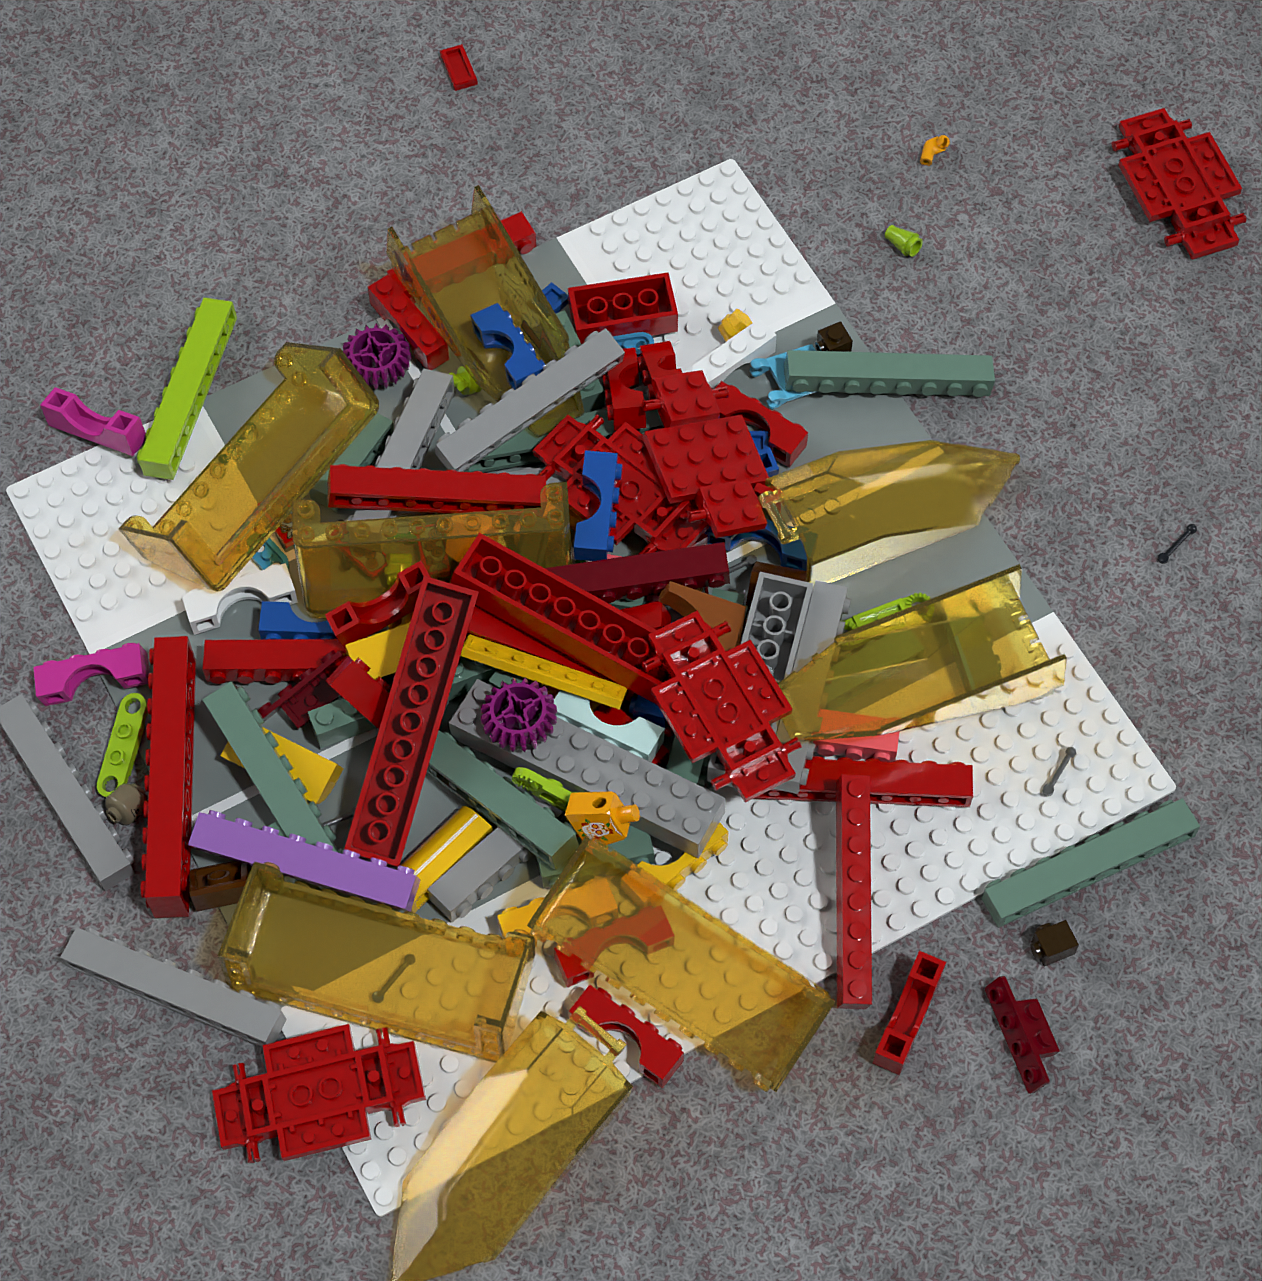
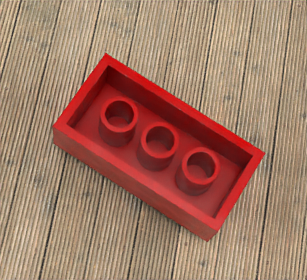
(624, 306)

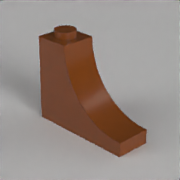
(711, 608)

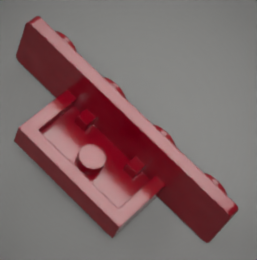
(307, 694)
(1024, 1031)

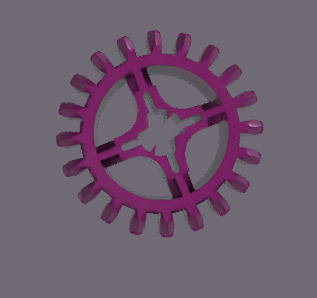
(388, 347)
(527, 701)

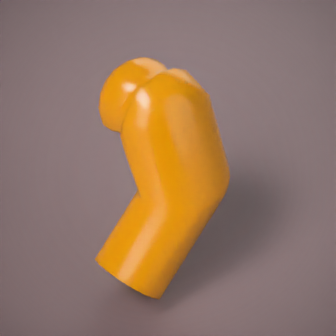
(932, 147)

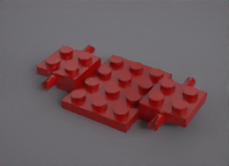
(1180, 180)
(705, 455)
(641, 496)
(722, 704)
(317, 1093)

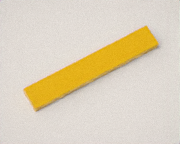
(544, 671)

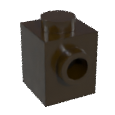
(834, 339)
(1053, 943)

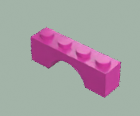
(68, 413)
(59, 679)

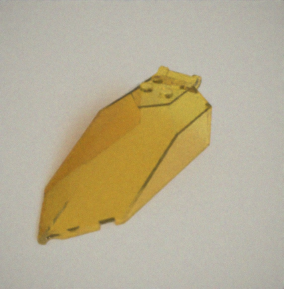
(883, 501)
(507, 1147)

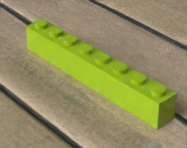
(187, 389)

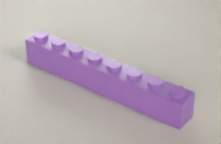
(305, 861)

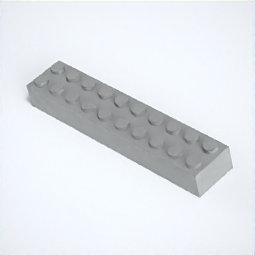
(667, 803)

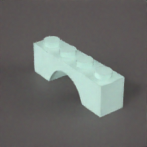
(637, 737)

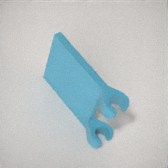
(776, 367)

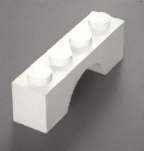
(749, 344)
(207, 606)

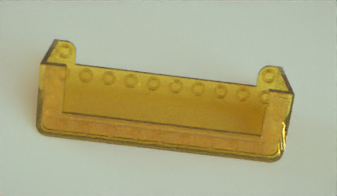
(261, 469)
(363, 556)
(682, 962)
(376, 965)

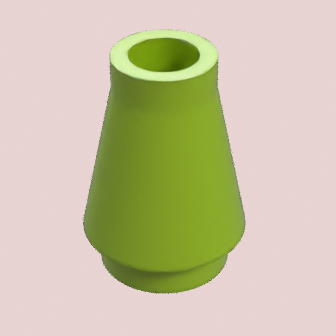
(905, 241)

